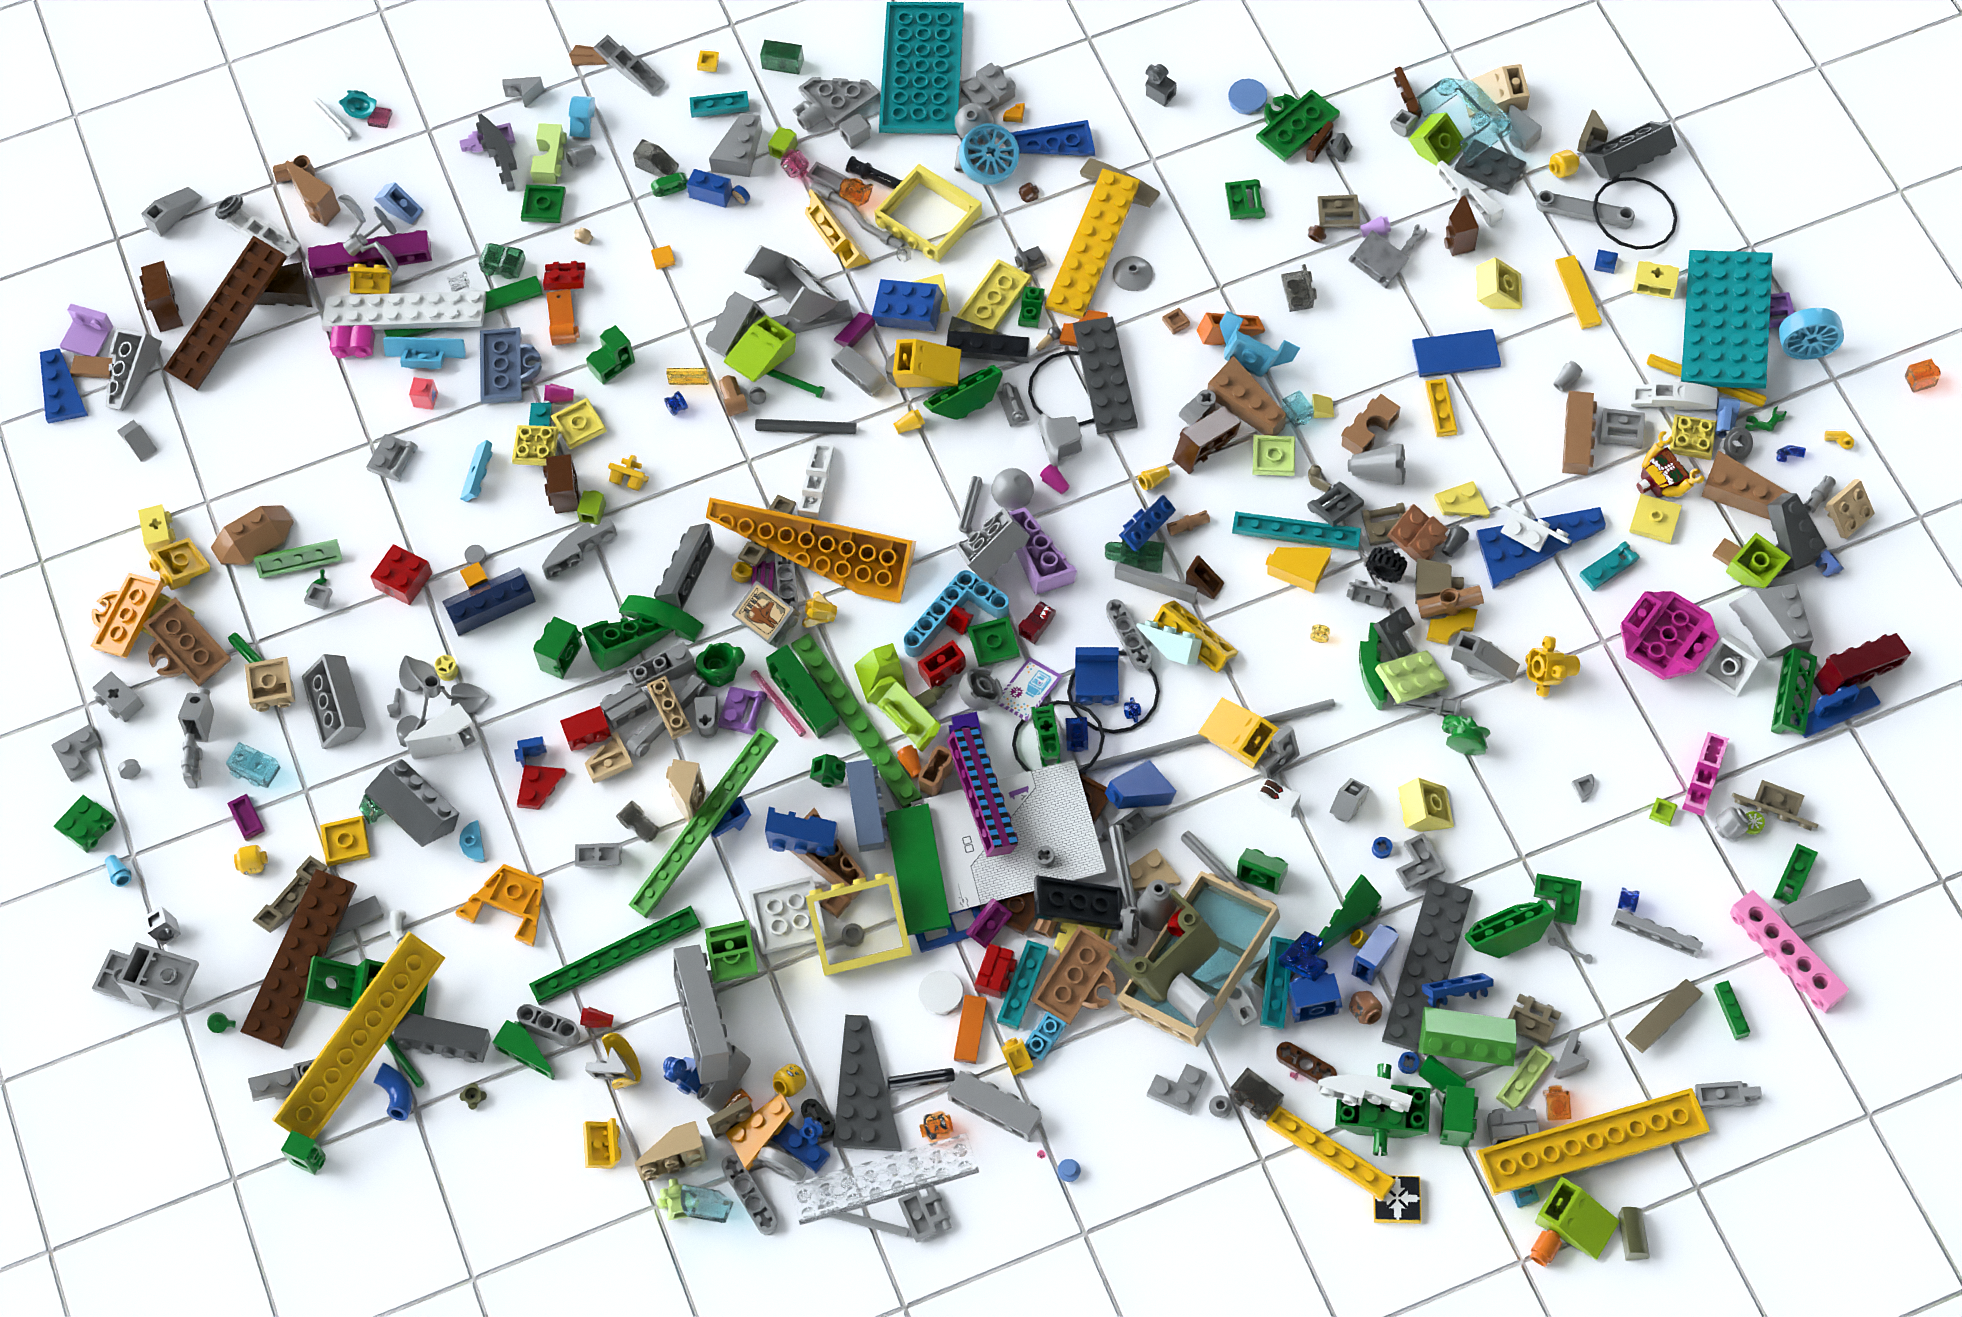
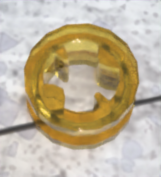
(1320, 633)

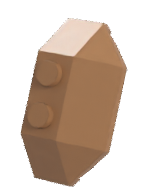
(252, 535)

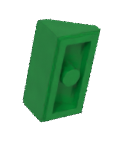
(1439, 1074)

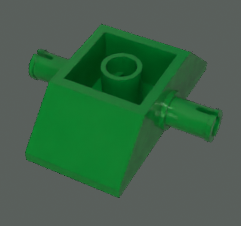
(1369, 1120)

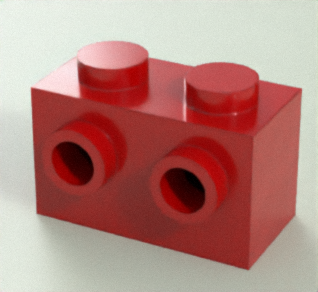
(942, 664)

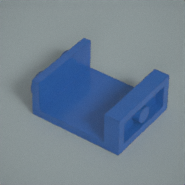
(1096, 675)

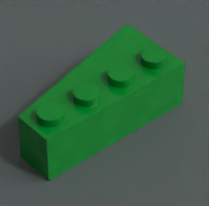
(802, 691)

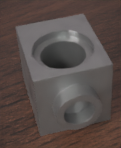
(161, 925)

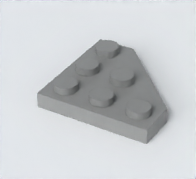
(839, 96)

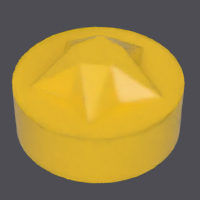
(741, 572)

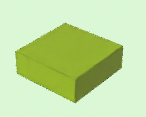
(1663, 811)

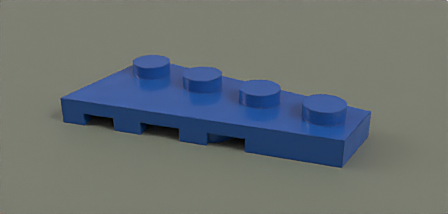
(1059, 139)
(59, 389)

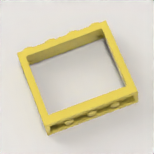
(941, 187)
(841, 889)

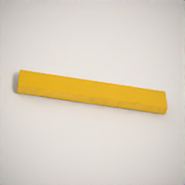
(1331, 1153)

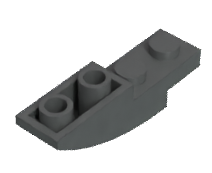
(499, 148)

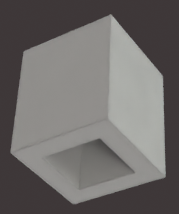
(855, 130)

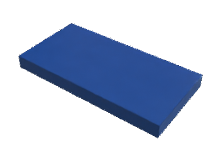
(1456, 353)

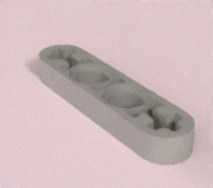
(786, 583)
(1127, 635)
(749, 1194)

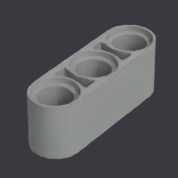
(859, 371)
(555, 1032)
(716, 1094)

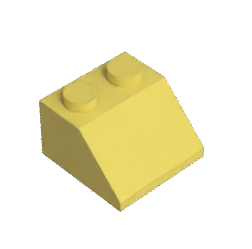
(1498, 285)
(1425, 805)

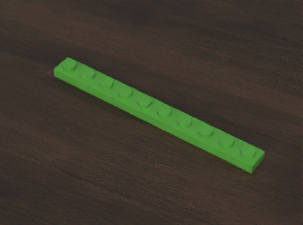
(856, 721)
(703, 823)

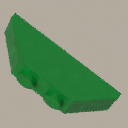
(970, 394)
(1511, 929)

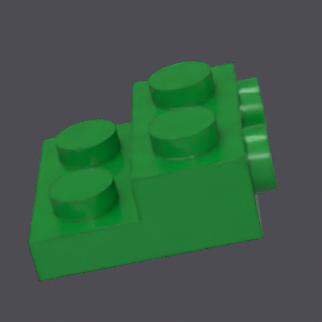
(85, 823)

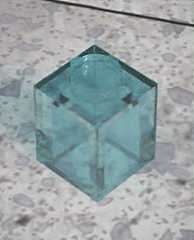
(1297, 409)

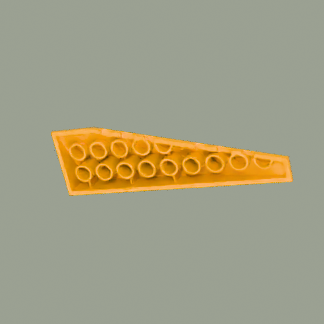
(849, 556)

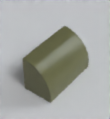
(1633, 1233)

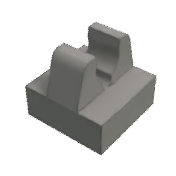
(318, 596)

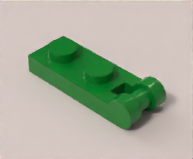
(1795, 873)

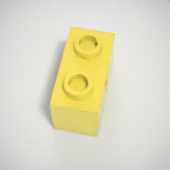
(1656, 279)
(156, 527)

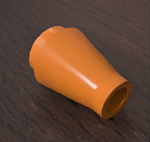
(910, 760)

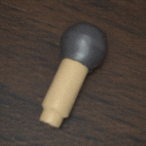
(1053, 334)

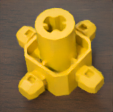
(1549, 666)

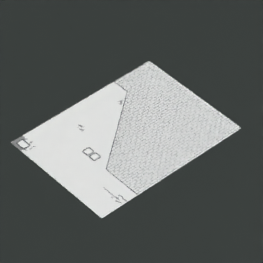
(1048, 815)

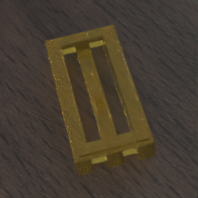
(688, 376)

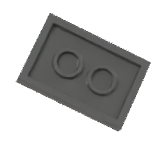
(1493, 169)

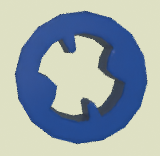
(1382, 840)
(1410, 1055)

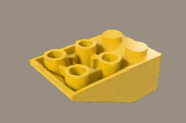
(925, 364)
(1238, 731)

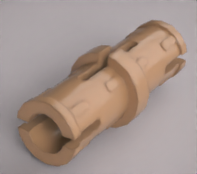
(1188, 523)

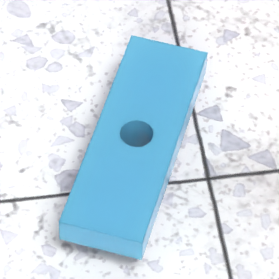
(477, 471)

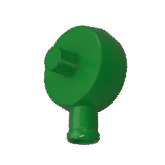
(218, 1022)

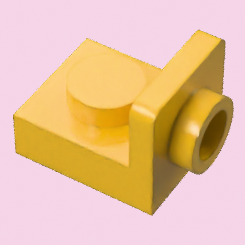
(1016, 1055)

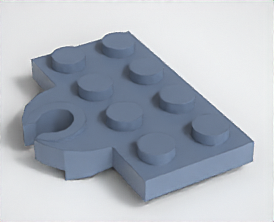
(505, 365)

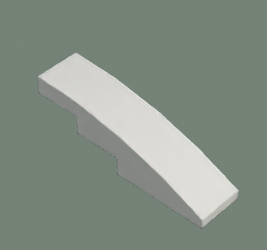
(252, 225)
(816, 480)

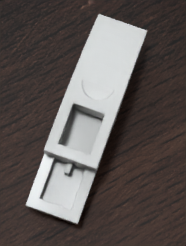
(1674, 393)
(1355, 1087)

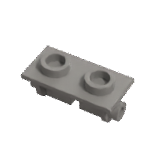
(1012, 404)
(1361, 590)

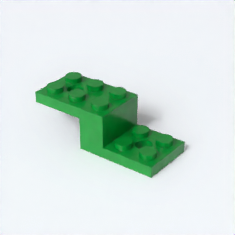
(350, 983)

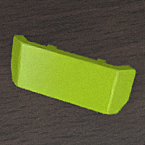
(905, 711)

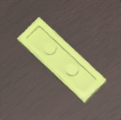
(1525, 1078)

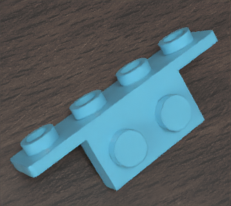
(423, 351)

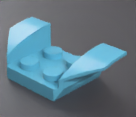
(1252, 354)

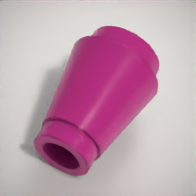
(557, 393)
(1054, 479)

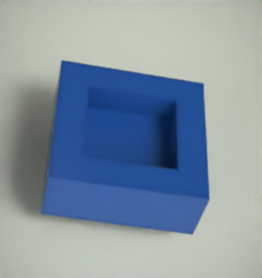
(1605, 261)

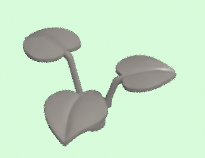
(357, 242)
(417, 674)

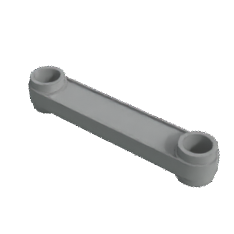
(1583, 209)
(640, 743)

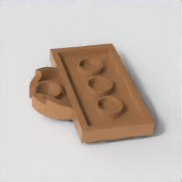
(184, 644)
(1078, 977)

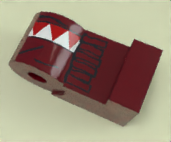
(1036, 622)

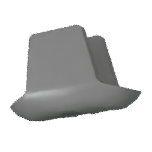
(1060, 437)

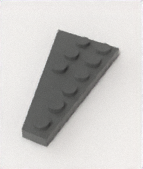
(863, 1104)

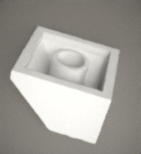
(1730, 664)

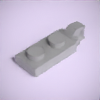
(1726, 1094)

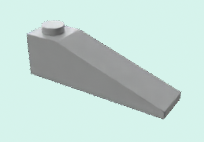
(131, 361)

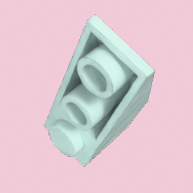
(1174, 645)

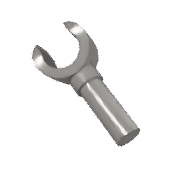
(394, 709)

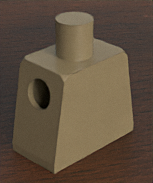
(1433, 578)

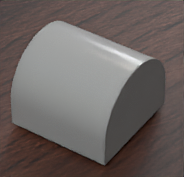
(1403, 122)

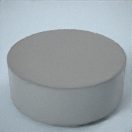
(474, 554)
(129, 768)
(852, 935)

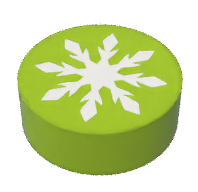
(1756, 822)

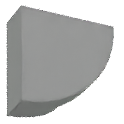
(1583, 786)

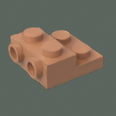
(1418, 533)

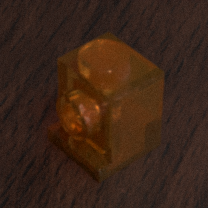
(855, 191)

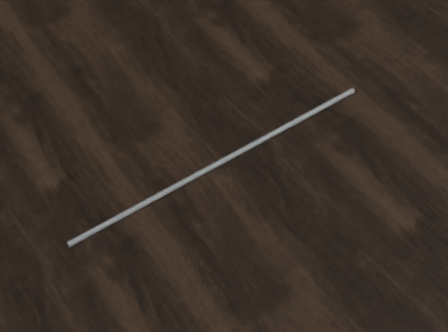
(1194, 739)

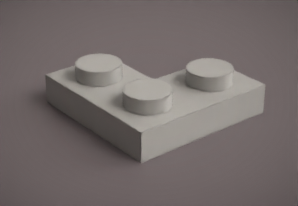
(70, 749)
(1285, 752)
(1424, 865)
(1180, 1094)

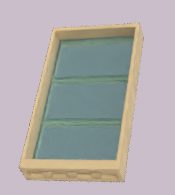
(1242, 928)

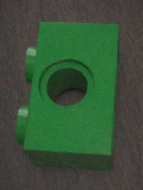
(303, 1152)

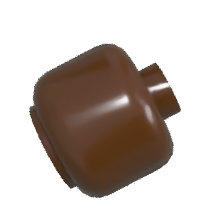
(1028, 192)

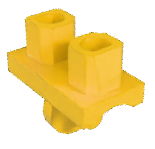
(636, 478)

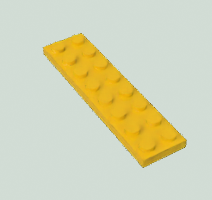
(1092, 244)

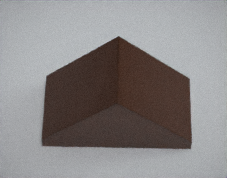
(1203, 578)

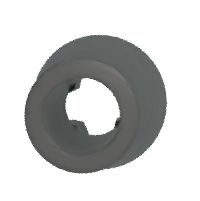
(1455, 540)

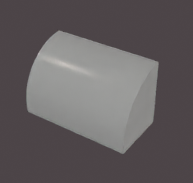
(1190, 1000)

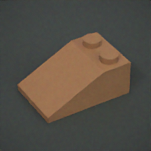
(315, 194)

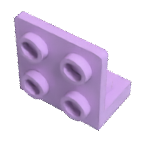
(87, 331)

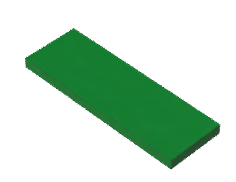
(918, 869)

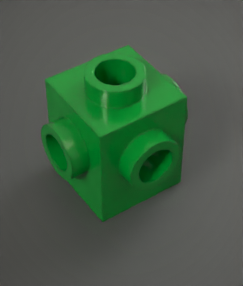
(828, 770)

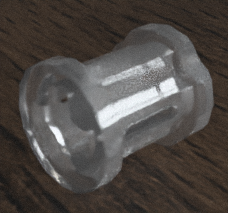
(459, 282)

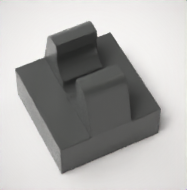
(1340, 147)

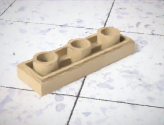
(673, 716)

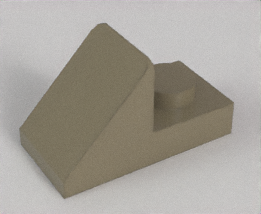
(1593, 130)

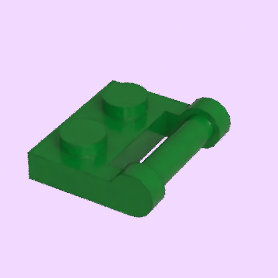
(1238, 200)

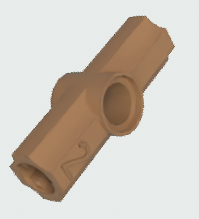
(1450, 601)

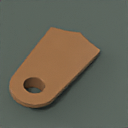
(585, 56)

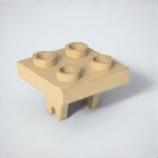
(1850, 508)

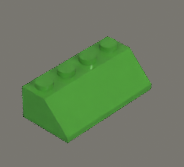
(1468, 1036)

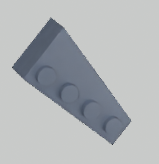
(865, 805)

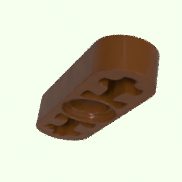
(1294, 1050)

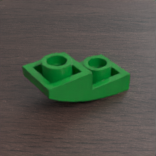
(1031, 307)

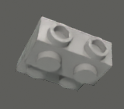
(989, 87)

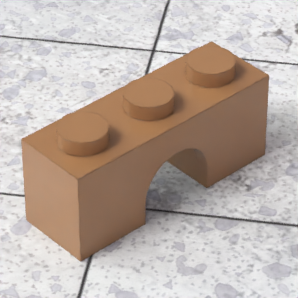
(1380, 413)

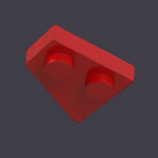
(537, 785)

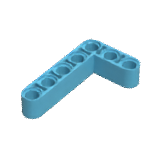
(944, 604)

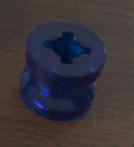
(675, 403)
(1628, 899)

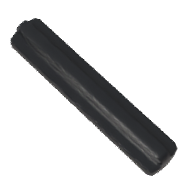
(921, 1078)

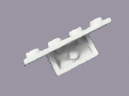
(1526, 530)

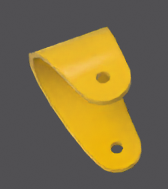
(625, 1049)

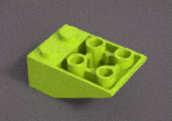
(761, 349)
(1577, 1218)

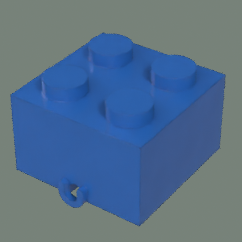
(1314, 999)

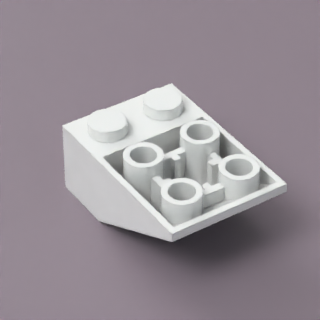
(443, 735)

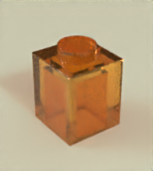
(1922, 375)

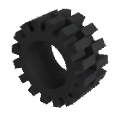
(1386, 564)

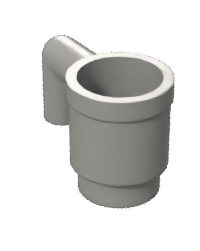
(809, 114)

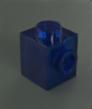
(1076, 734)

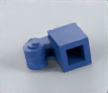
(683, 1073)

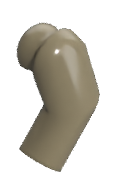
(1316, 479)

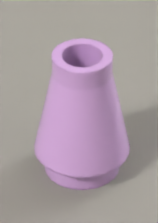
(1379, 225)

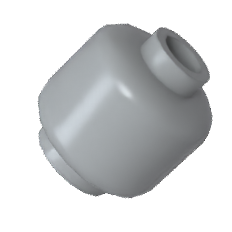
(1732, 823)

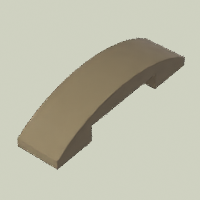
(752, 551)
(287, 902)

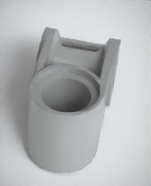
(1198, 407)
(707, 715)

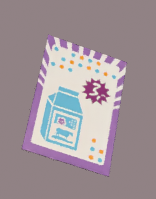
(1028, 688)

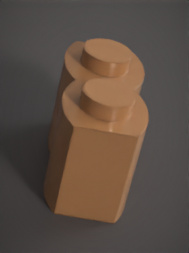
(936, 771)

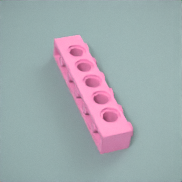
(1786, 938)

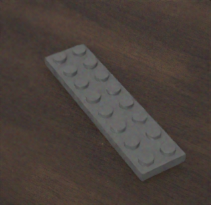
(1427, 960)

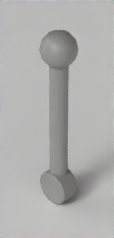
(1586, 958)

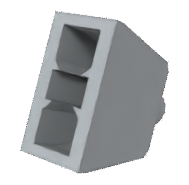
(197, 714)

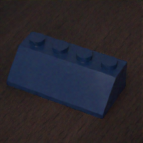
(489, 601)

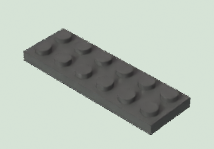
(1105, 375)

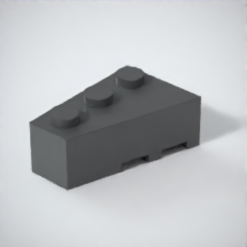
(1794, 530)

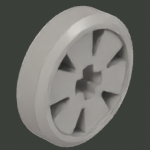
(782, 1163)

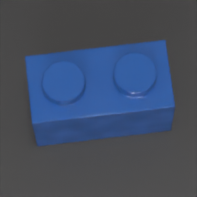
(709, 188)

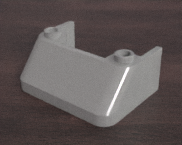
(793, 281)

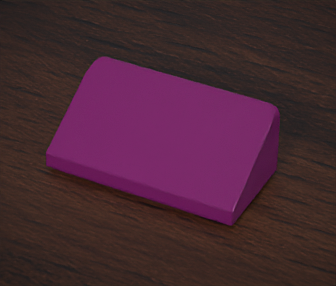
(855, 330)
(988, 923)

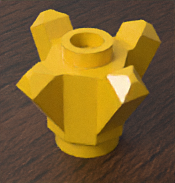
(818, 611)

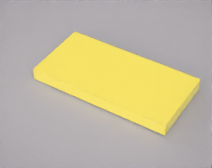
(995, 295)

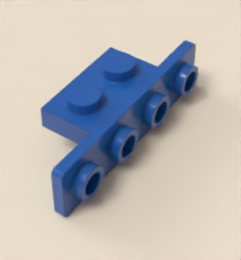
(1146, 522)
(1839, 707)

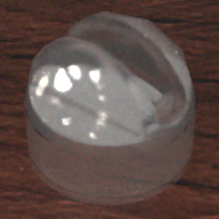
(904, 254)

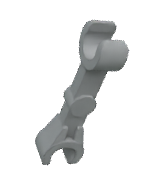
(1416, 236)

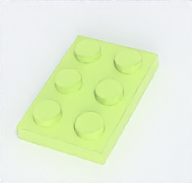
(1412, 676)

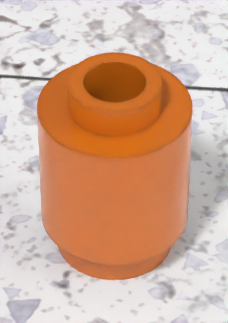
(1546, 1247)

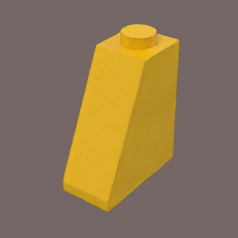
(1299, 565)

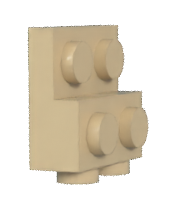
(269, 684)

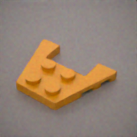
(513, 893)

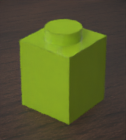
(781, 142)
(591, 507)

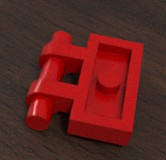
(564, 275)

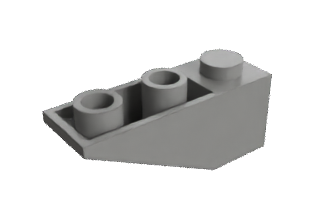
(169, 209)
(1483, 656)
(671, 663)

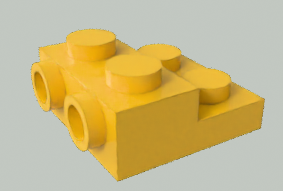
(178, 563)

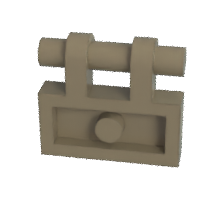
(1531, 1025)

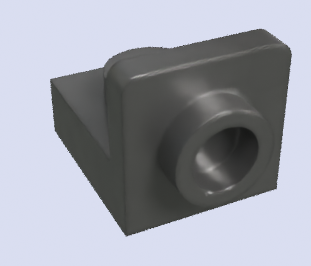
(1030, 259)

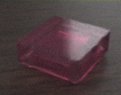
(380, 117)

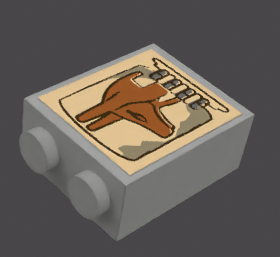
(766, 614)

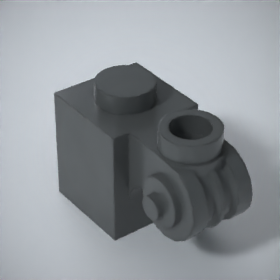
(1158, 85)

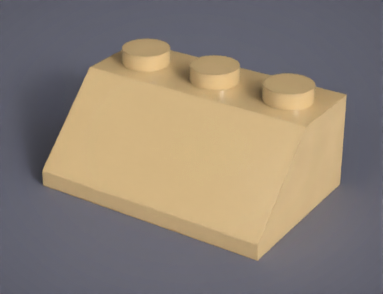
(686, 786)

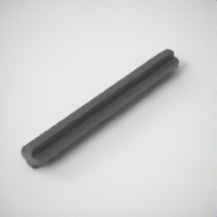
(805, 426)

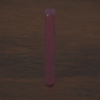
(778, 703)

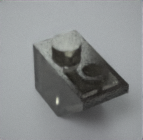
(654, 159)

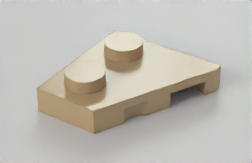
(608, 760)
(1151, 868)

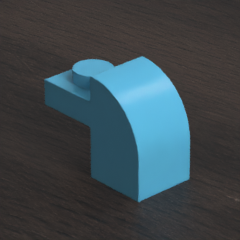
(580, 114)

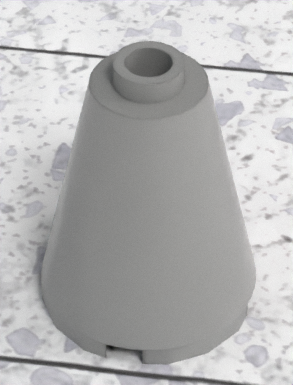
(1380, 464)
(1155, 905)

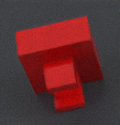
(959, 619)

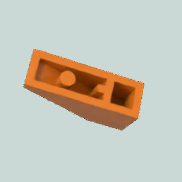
(1210, 330)

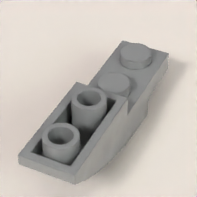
(570, 549)
(278, 1083)

